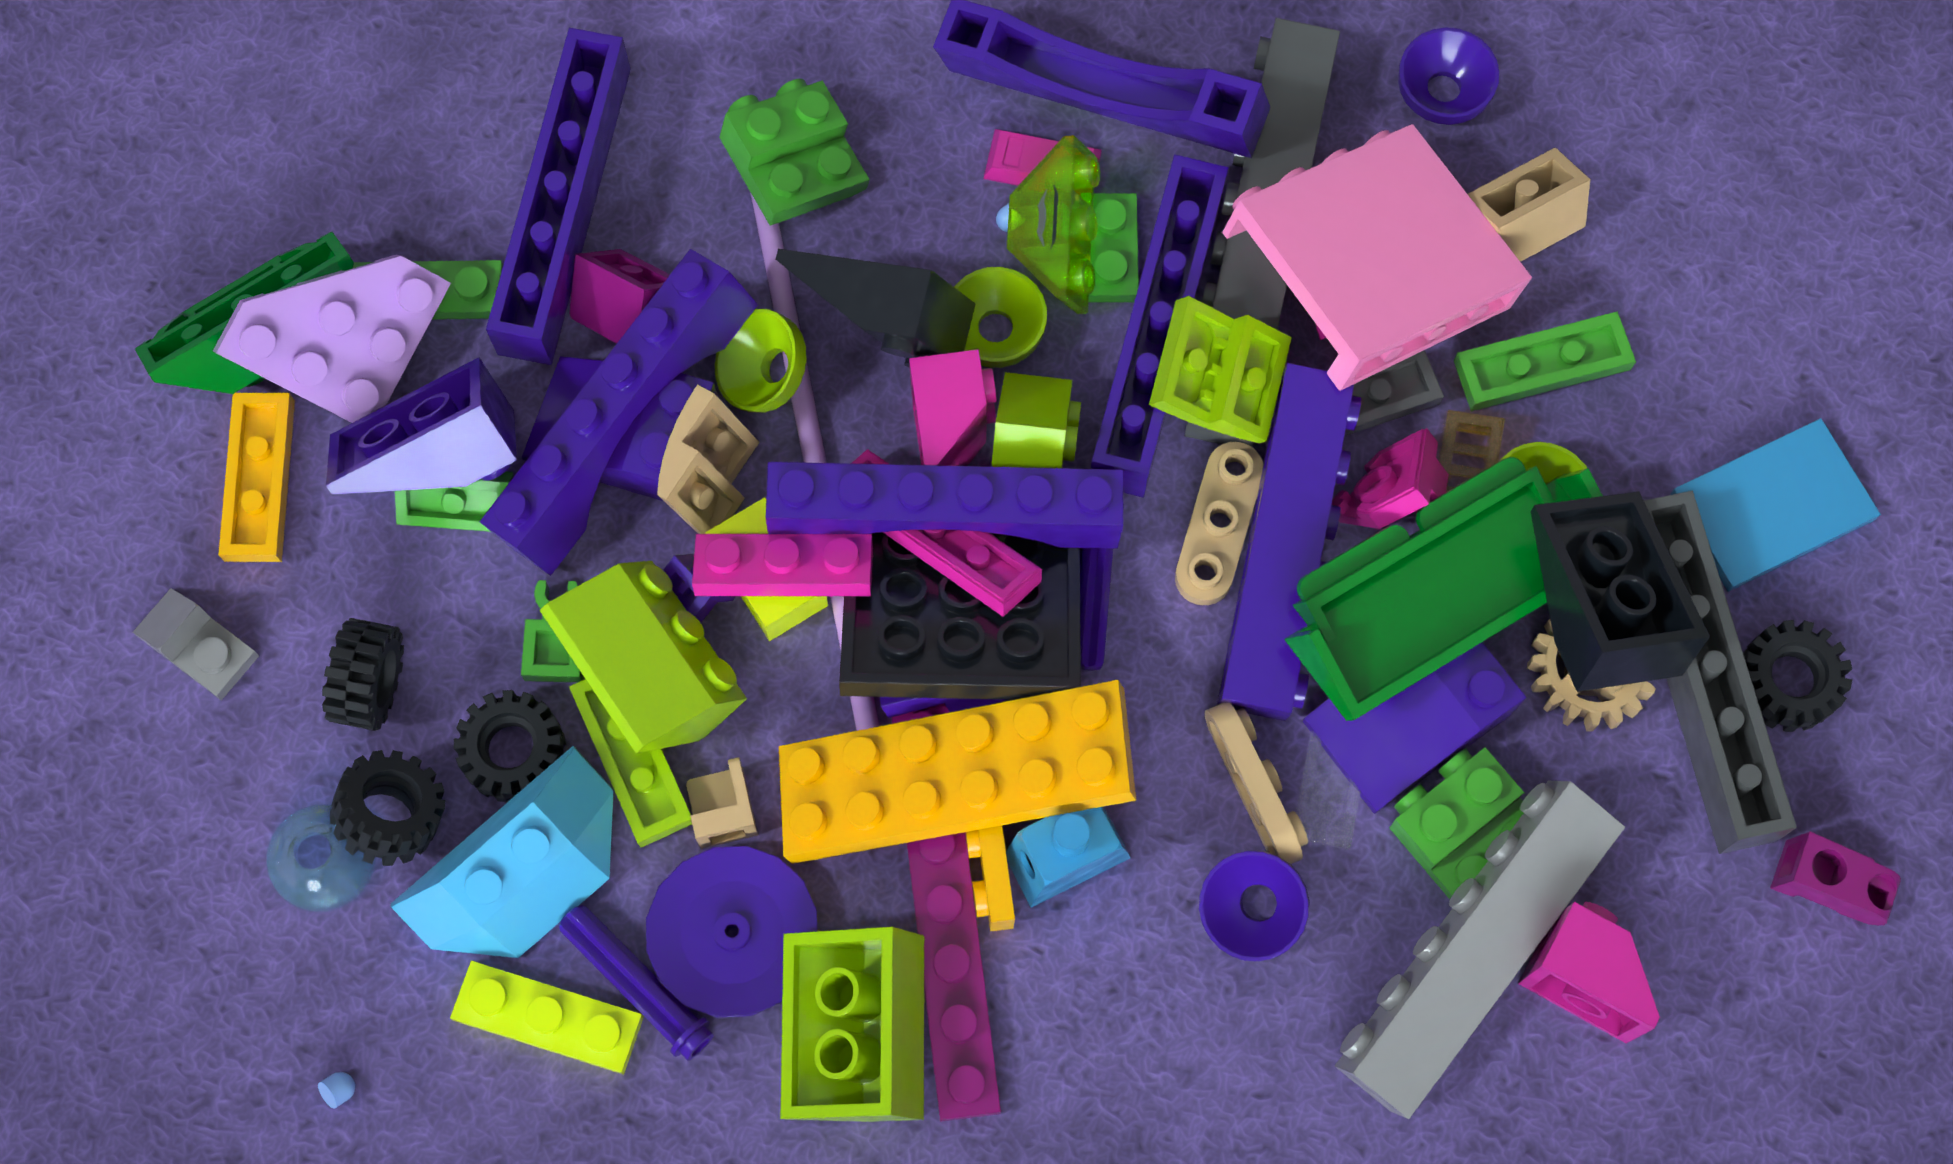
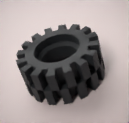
(1821, 658)
(362, 674)
(486, 722)

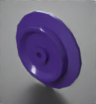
(699, 907)

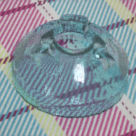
(324, 887)

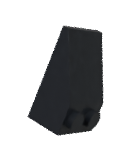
(898, 305)
(1614, 592)

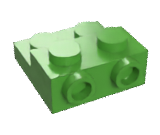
(792, 150)
(1458, 818)

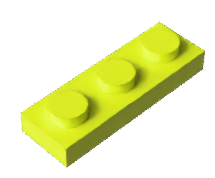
(547, 1017)

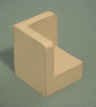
(721, 806)

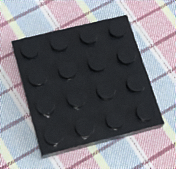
(938, 641)

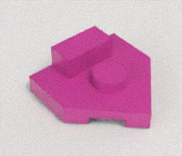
(1396, 483)

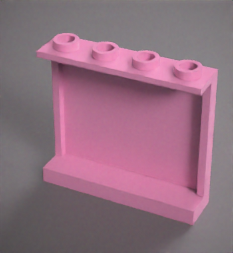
(1381, 251)

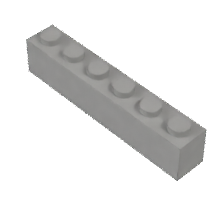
(1478, 946)

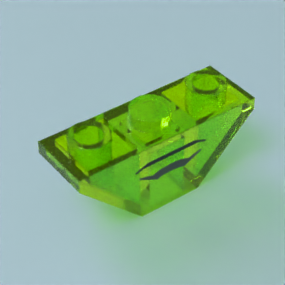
(1055, 221)

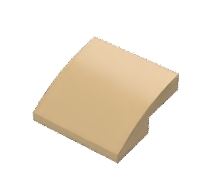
(703, 461)

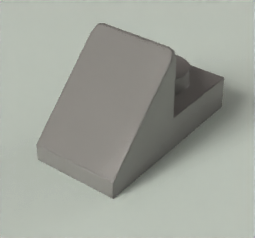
(196, 643)

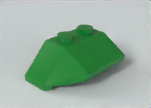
(184, 347)

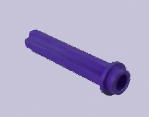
(1094, 604)
(636, 983)

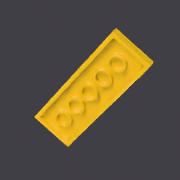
(956, 772)

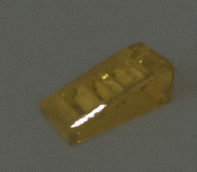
(1473, 424)

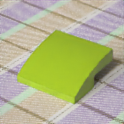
(1220, 371)

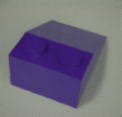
(428, 439)
(640, 452)
(1418, 727)

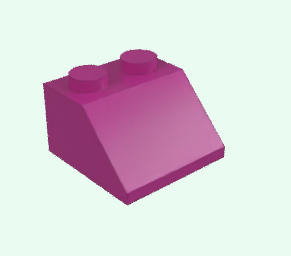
(951, 406)
(1593, 972)

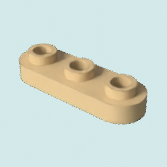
(1215, 545)
(1256, 782)

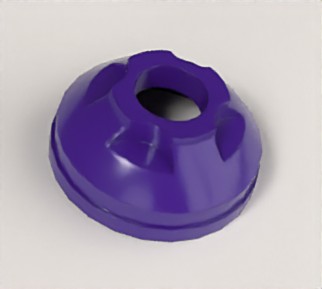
(1454, 55)
(1228, 922)

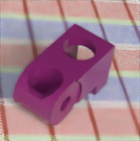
(1836, 878)

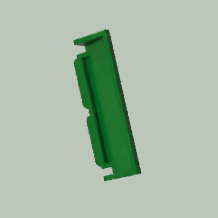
(1423, 599)

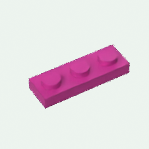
(782, 565)

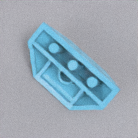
(519, 866)

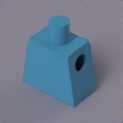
(1064, 852)

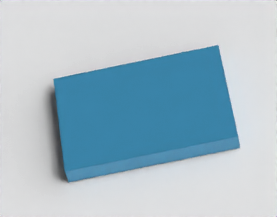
(1779, 503)

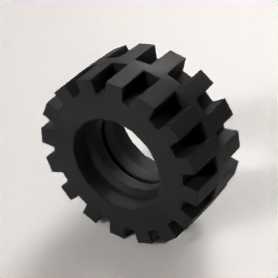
(383, 837)

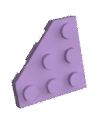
(337, 335)

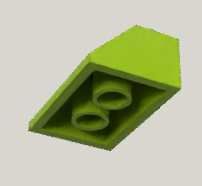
(645, 656)
(853, 1025)

